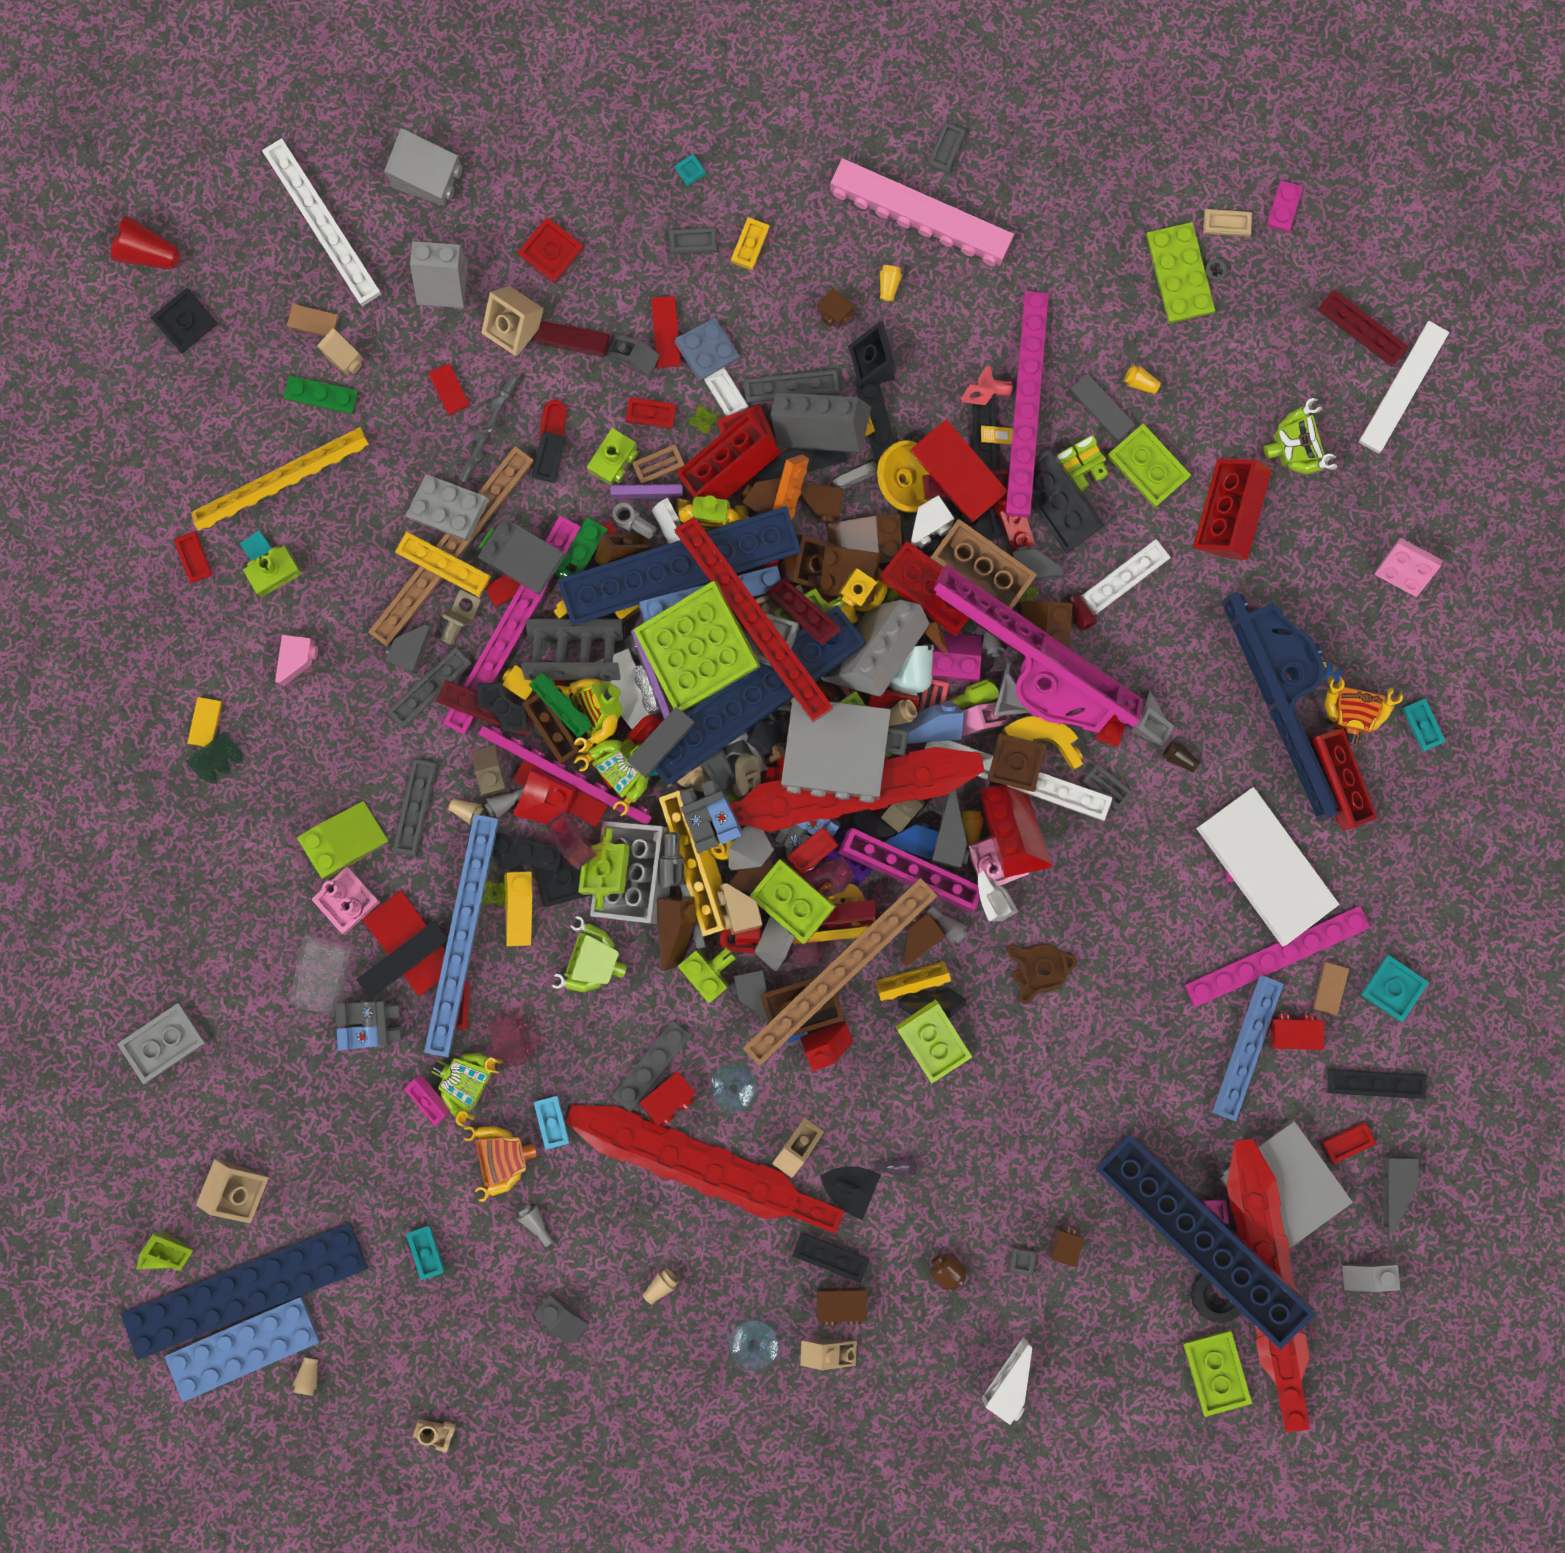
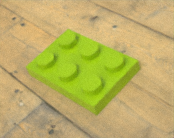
(1148, 465)
(792, 901)
(933, 1041)
(1217, 1373)

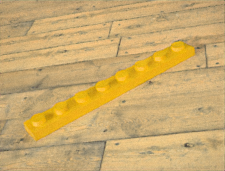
(279, 478)

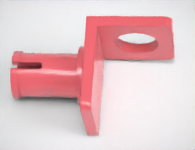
(987, 387)

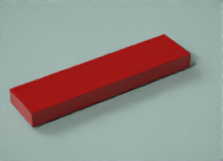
(582, 804)

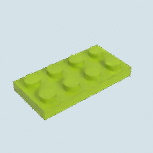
(1180, 272)

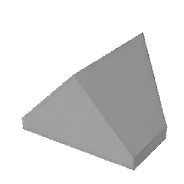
(1007, 700)
(1153, 722)
(749, 849)
(774, 944)

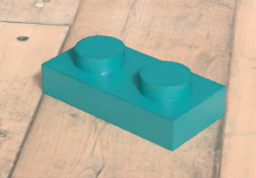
(1423, 725)
(425, 1252)

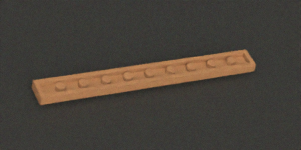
(423, 581)
(840, 972)

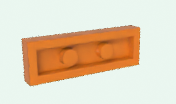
(791, 483)

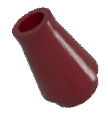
(1082, 613)

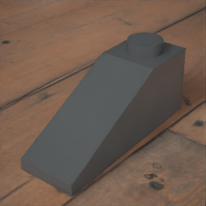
(1399, 1184)

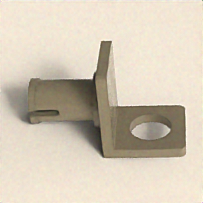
(458, 617)

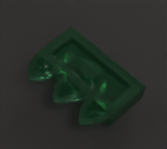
(215, 756)

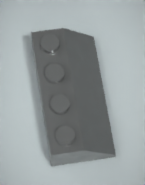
(820, 422)

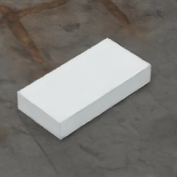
(726, 392)

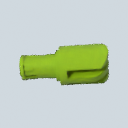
(976, 694)

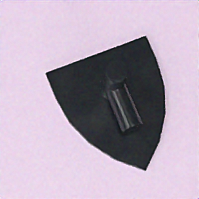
(851, 1188)

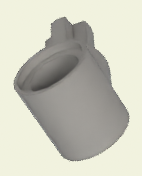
(634, 522)

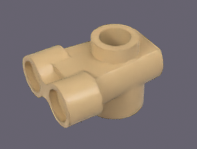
(439, 1436)

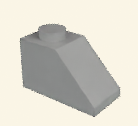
(1371, 1277)

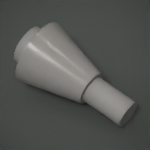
(991, 646)
(499, 804)
(952, 929)
(532, 1219)

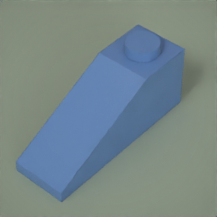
(935, 724)

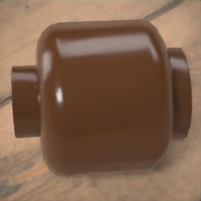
(948, 1271)

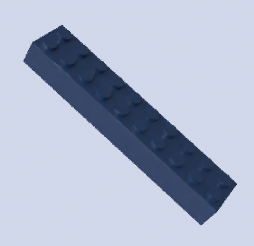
(1206, 1241)

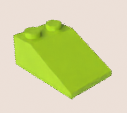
(342, 840)

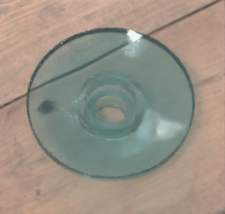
(736, 1075)
(751, 1358)

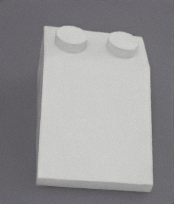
(1008, 1390)

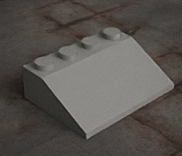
(889, 637)
(642, 877)

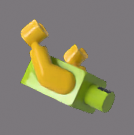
(710, 512)
(600, 705)

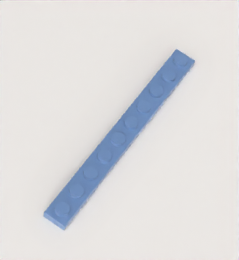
(461, 935)

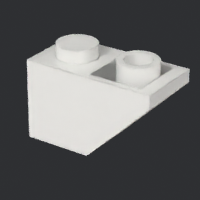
(931, 520)

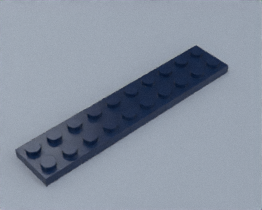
(673, 569)
(753, 698)
(244, 1291)

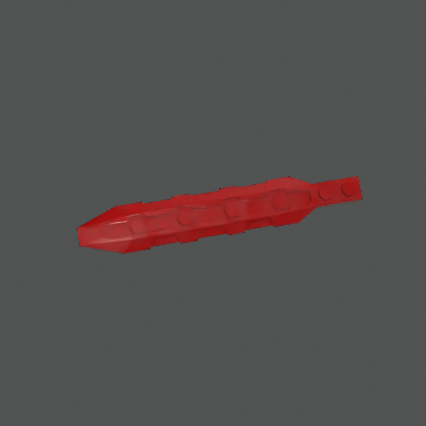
(904, 778)
(698, 1165)
(1259, 1223)

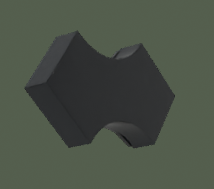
(492, 697)
(766, 736)
(948, 1000)

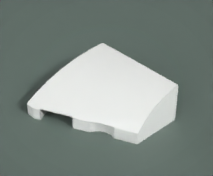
(667, 520)
(995, 899)

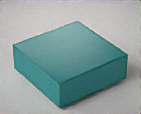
(690, 170)
(256, 545)

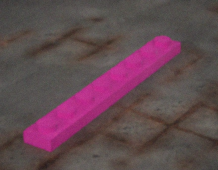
(558, 770)
(1276, 956)

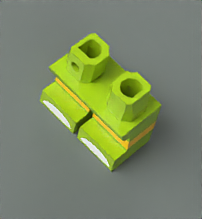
(1082, 459)

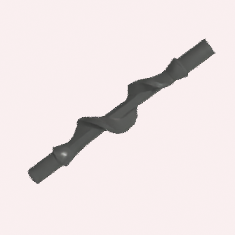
(481, 435)

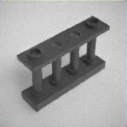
(562, 631)

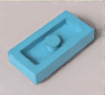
(551, 1122)

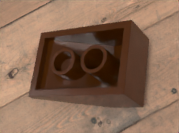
(870, 534)
(778, 999)

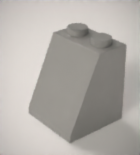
(422, 168)
(439, 274)

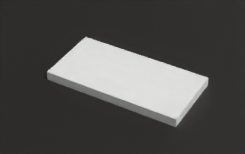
(1267, 866)

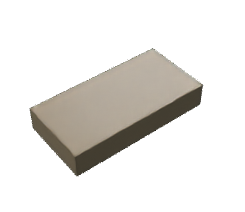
(1227, 222)

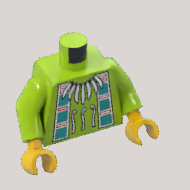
(611, 761)
(464, 1082)

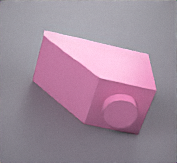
(294, 657)
(982, 718)

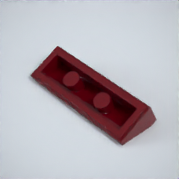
(572, 339)
(851, 916)

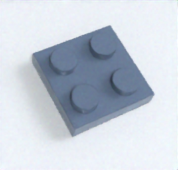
(706, 349)

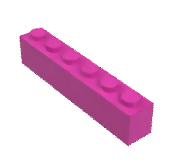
(909, 869)

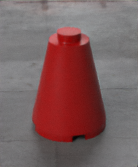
(143, 246)

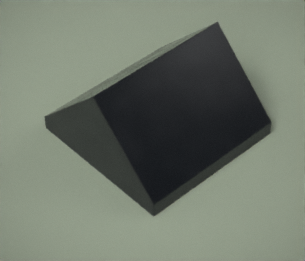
(872, 356)

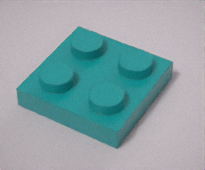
(1394, 988)

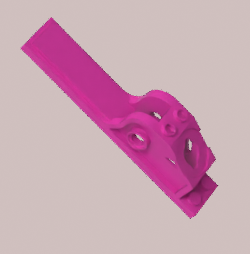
(1051, 675)

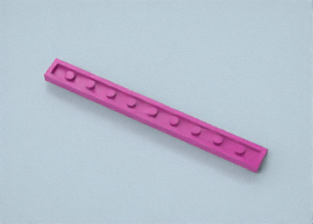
(1027, 404)
(510, 628)

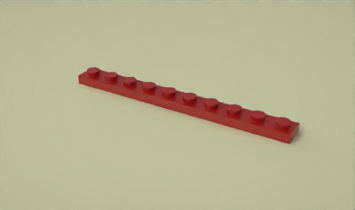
(754, 620)

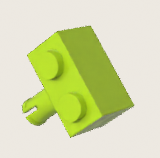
(612, 457)
(272, 570)
(706, 974)

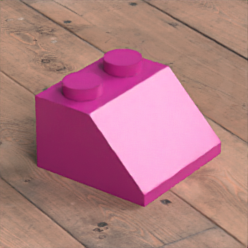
(961, 661)

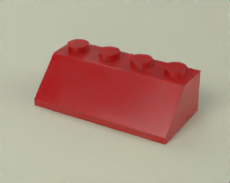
(729, 460)
(1232, 508)
(1343, 779)
(1014, 830)

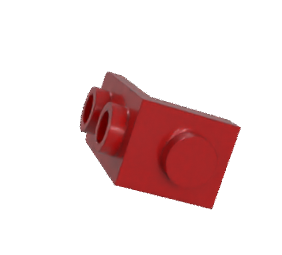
(1016, 528)

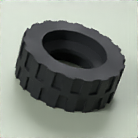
(1205, 1309)

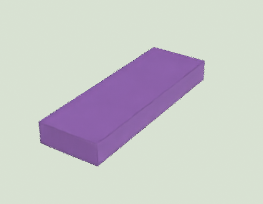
(646, 491)

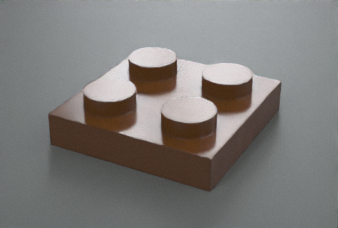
(1016, 762)

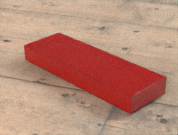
(666, 331)

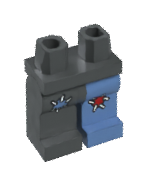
(708, 809)
(799, 833)
(375, 1021)

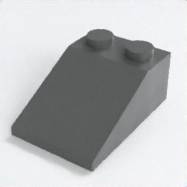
(521, 556)
(951, 839)

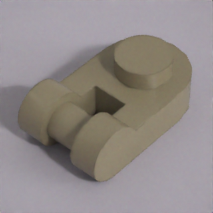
(747, 774)

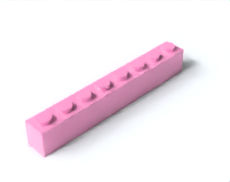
(921, 212)

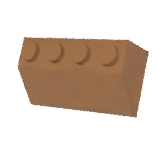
(984, 564)

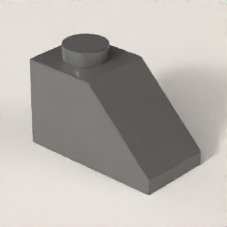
(632, 354)
(1038, 563)
(409, 649)
(749, 988)
(561, 1318)

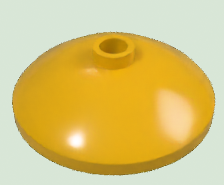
(897, 463)

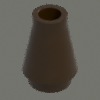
(1180, 756)

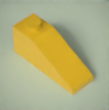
(518, 908)

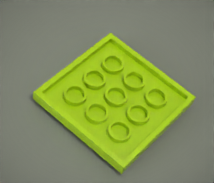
(696, 647)

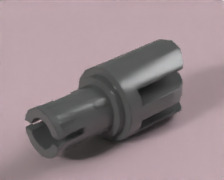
(671, 862)

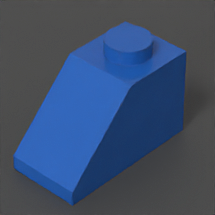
(916, 840)

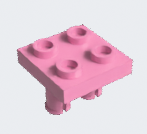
(1408, 567)
(985, 859)
(345, 900)

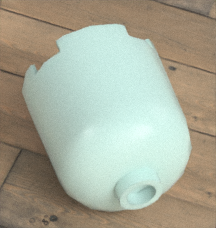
(915, 672)

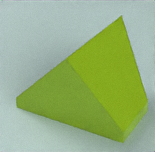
(163, 1252)

